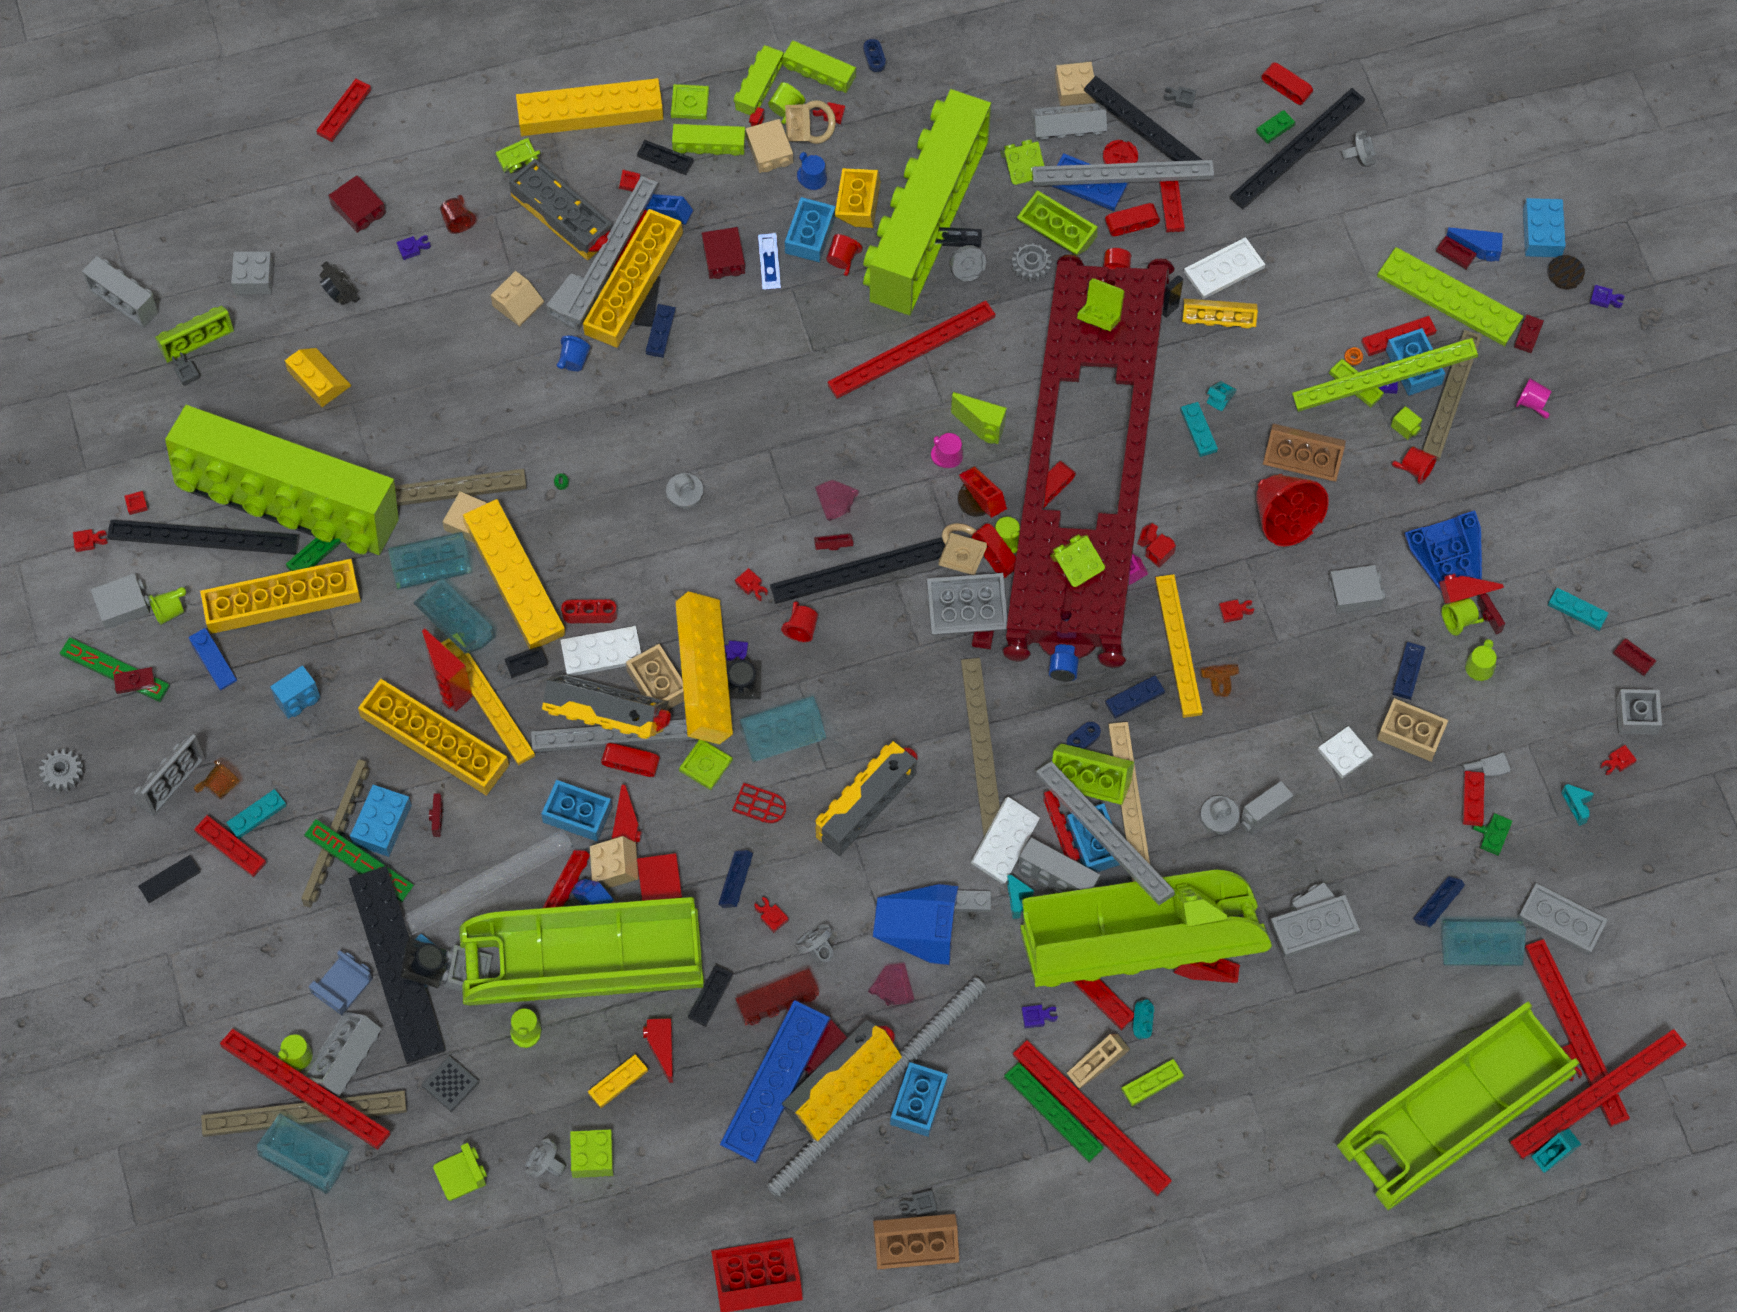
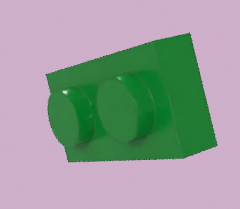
(1275, 126)

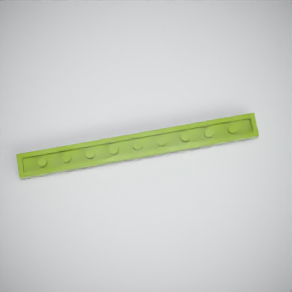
(1385, 374)

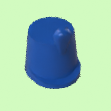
(812, 172)
(573, 353)

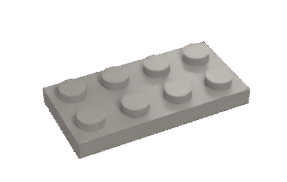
(1563, 918)
(1314, 925)

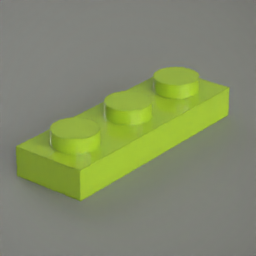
(1343, 369)
(1152, 1082)

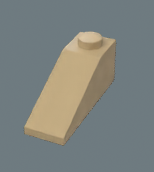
(1098, 1060)

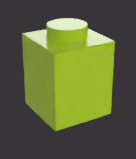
(1407, 423)

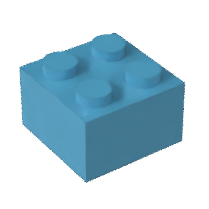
(295, 692)

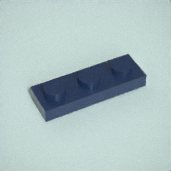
(660, 330)
(1408, 670)
(1135, 697)
(735, 879)
(1439, 901)

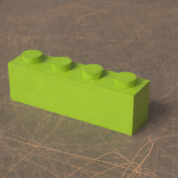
(819, 66)
(759, 80)
(708, 139)

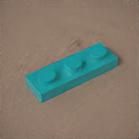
(1198, 429)
(1578, 609)
(256, 814)

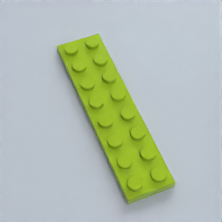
(1450, 296)

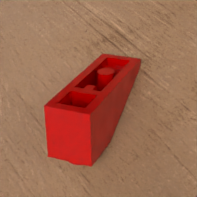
(984, 492)
(1464, 587)
(625, 820)
(1217, 971)
(660, 1042)

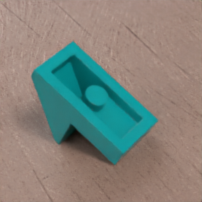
(1220, 395)
(1575, 798)
(1017, 892)

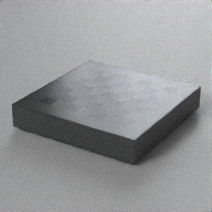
(450, 1084)

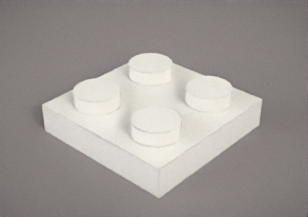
(1345, 752)

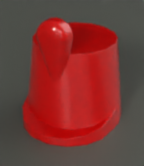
(842, 252)
(1417, 463)
(801, 623)

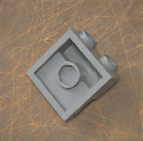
(456, 967)

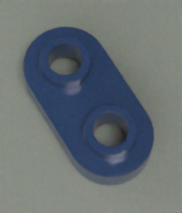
(874, 57)
(1083, 736)

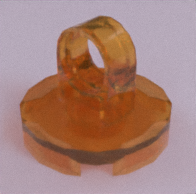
(1219, 676)

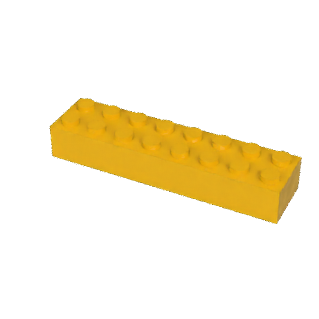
(589, 107)
(632, 278)
(513, 574)
(280, 596)
(703, 668)
(433, 737)

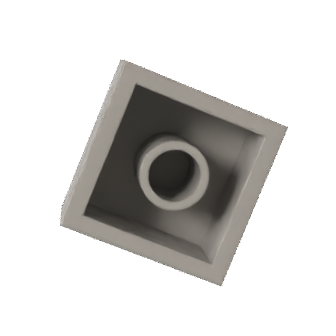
(252, 273)
(1639, 711)

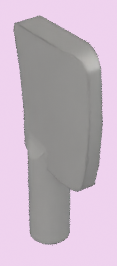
(1490, 766)

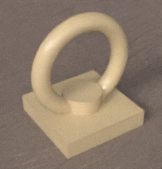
(799, 122)
(960, 551)

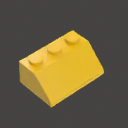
(858, 197)
(316, 375)

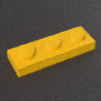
(617, 1081)

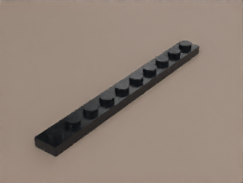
(1297, 148)
(203, 537)
(857, 570)

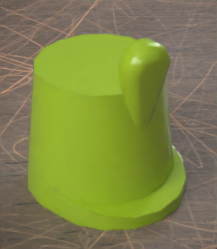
(784, 96)
(1009, 531)
(167, 605)
(1459, 615)
(1482, 662)
(525, 1028)
(295, 1052)

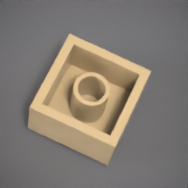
(1071, 83)
(614, 862)

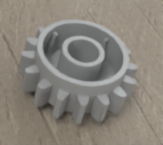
(1031, 253)
(68, 777)

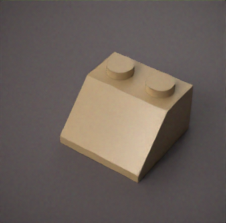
(516, 299)

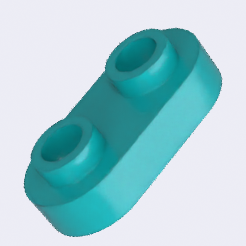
(1143, 1019)

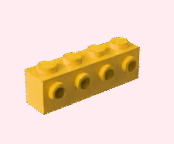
(1219, 313)

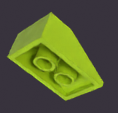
(980, 417)

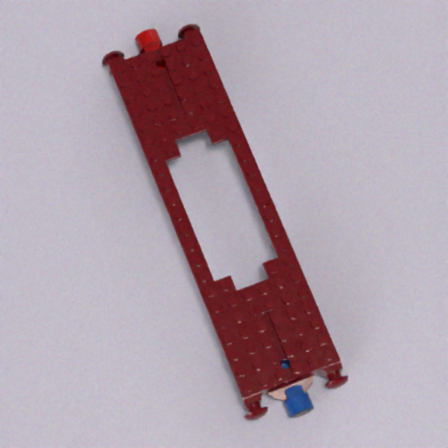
(1043, 603)

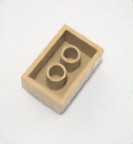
(656, 676)
(1412, 729)

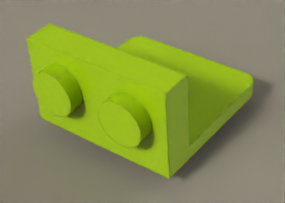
(516, 155)
(1021, 160)
(1102, 305)
(1078, 560)
(460, 1173)

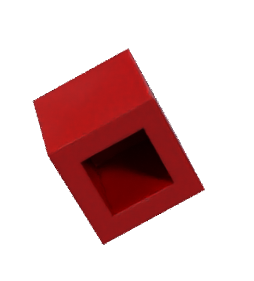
(1160, 550)

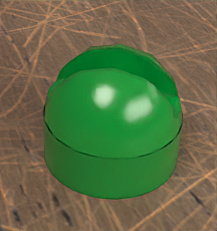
(565, 481)

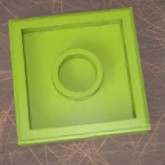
(690, 101)
(705, 764)

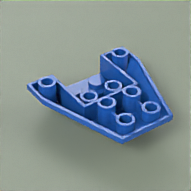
(1449, 548)
(918, 922)

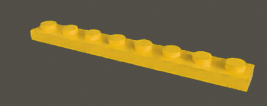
(1178, 646)
(493, 707)

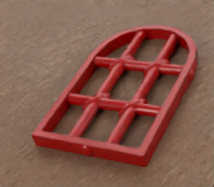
(751, 806)

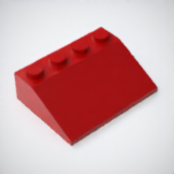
(448, 672)
(757, 1275)

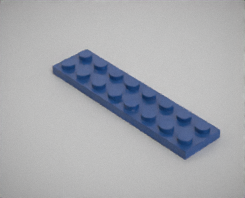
(775, 1081)

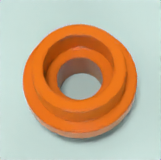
(1353, 352)

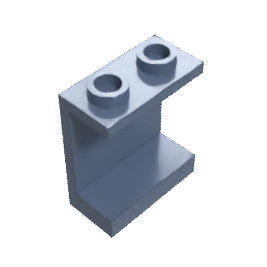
(342, 983)

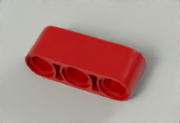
(1287, 83)
(1132, 219)
(1057, 480)
(997, 551)
(581, 606)
(630, 760)

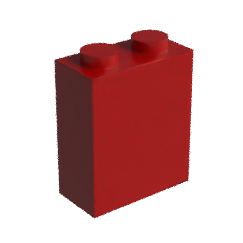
(659, 877)

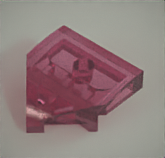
(835, 498)
(893, 985)

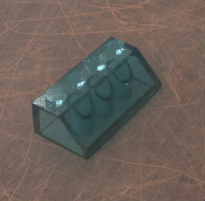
(429, 560)
(455, 617)
(782, 729)
(1483, 942)
(302, 1153)

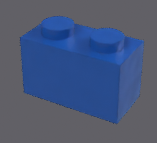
(591, 893)

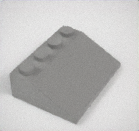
(967, 604)
(170, 775)

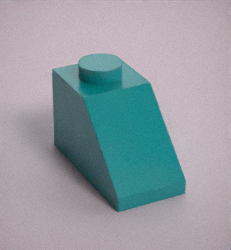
(1556, 1150)

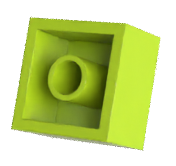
(591, 1153)

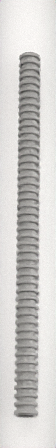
(909, 1054)

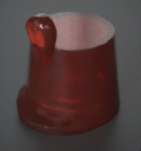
(456, 215)

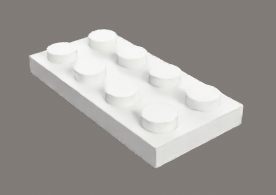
(1224, 268)
(600, 651)
(1005, 840)

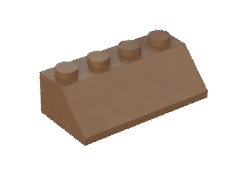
(1304, 452)
(916, 1241)

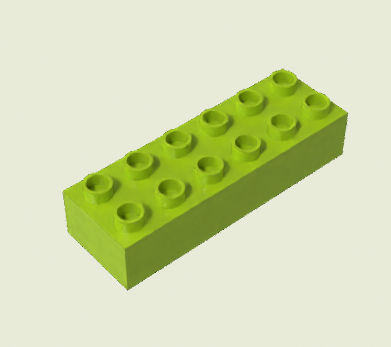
(927, 202)
(282, 480)

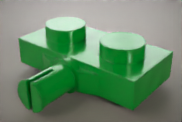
(1494, 834)

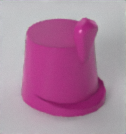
(1534, 397)
(947, 451)

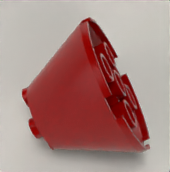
(1290, 508)

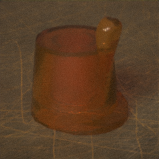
(218, 781)

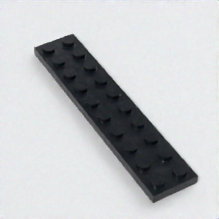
(388, 941)

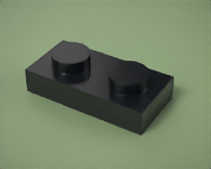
(526, 662)

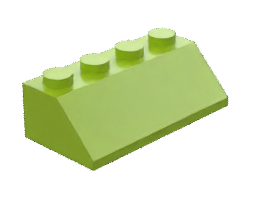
(1058, 223)
(194, 333)
(1094, 772)
(1195, 906)

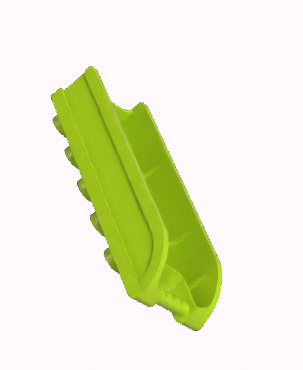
(1127, 932)
(584, 951)
(1460, 1104)

